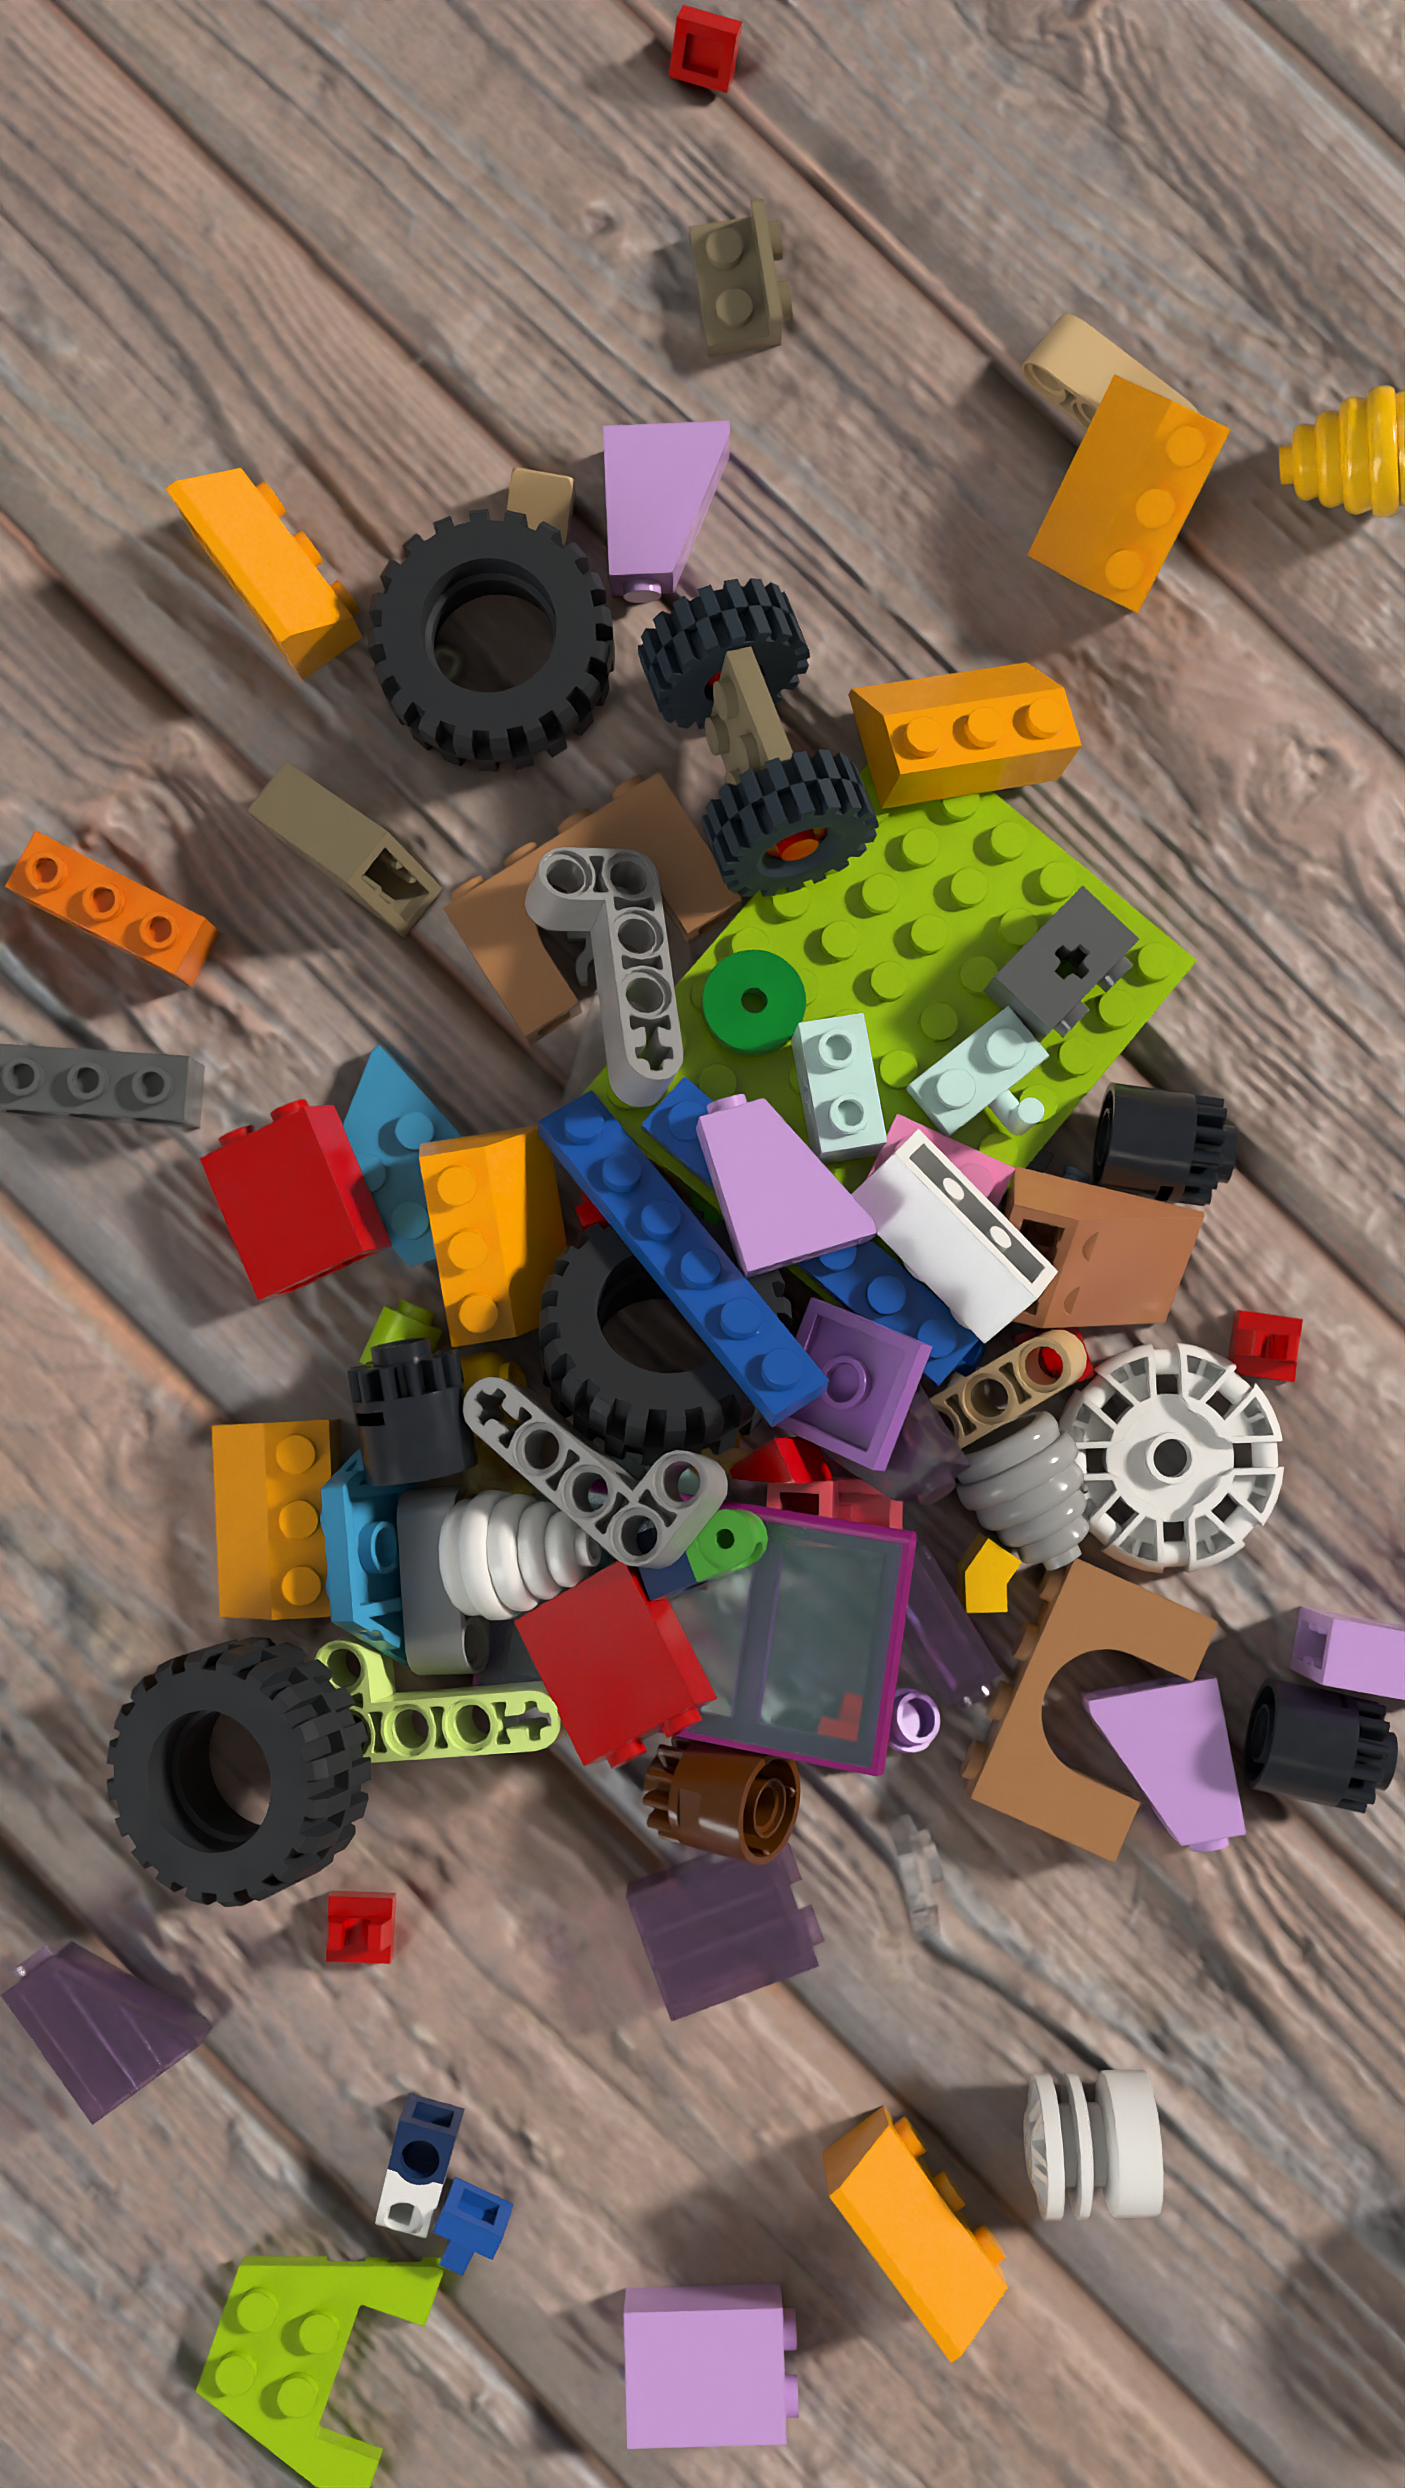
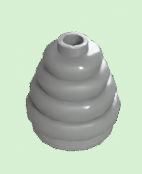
(1028, 1489)

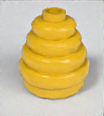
(1351, 455)

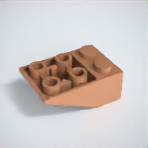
(1111, 1249)

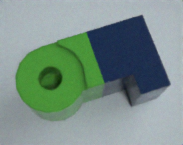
(724, 1545)

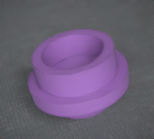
(913, 1721)

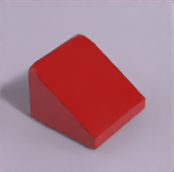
(784, 1462)

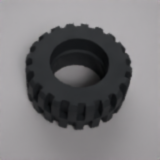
(478, 562)
(609, 1395)
(168, 1783)

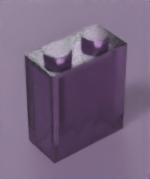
(723, 1928)

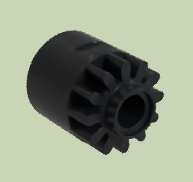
(1163, 1144)
(411, 1413)
(1318, 1746)

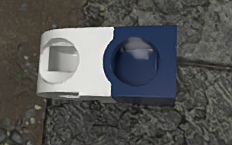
(418, 2164)

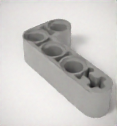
(620, 974)
(582, 1463)

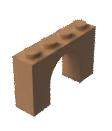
(508, 942)
(1014, 1764)

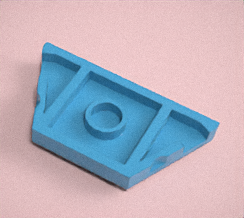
(385, 1132)
(364, 1558)

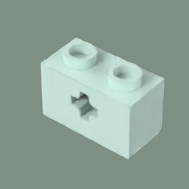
(838, 1088)

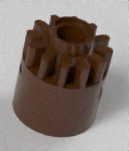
(722, 1799)

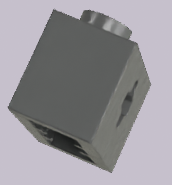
(1085, 937)

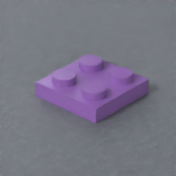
(868, 1388)

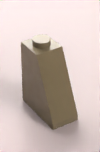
(345, 848)

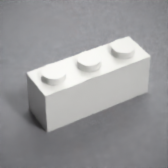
(953, 1237)

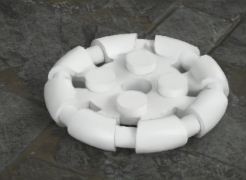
(1209, 1450)

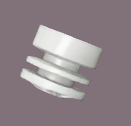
(1094, 2145)

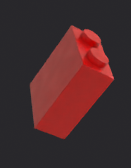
(294, 1199)
(615, 1665)

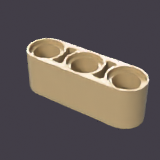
(1077, 365)
(1022, 1378)

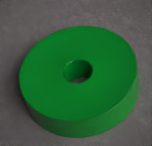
(758, 974)

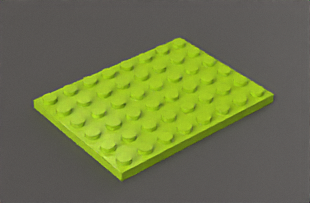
(912, 946)

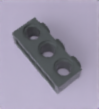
(101, 1085)

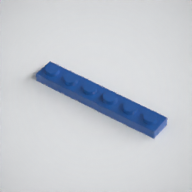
(683, 1258)
(856, 1277)

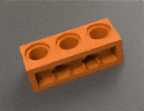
(113, 908)

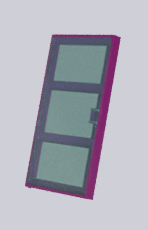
(791, 1645)

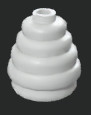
(511, 1554)

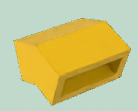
(984, 1576)

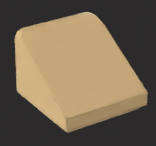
(543, 498)

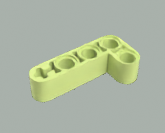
(446, 1711)

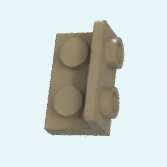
(738, 282)

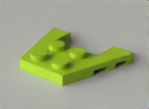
(285, 2345)

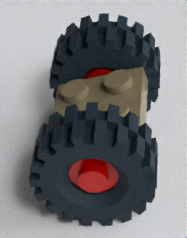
(725, 669)

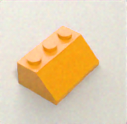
(1127, 492)
(269, 566)
(964, 733)
(492, 1230)
(270, 1516)
(916, 2228)

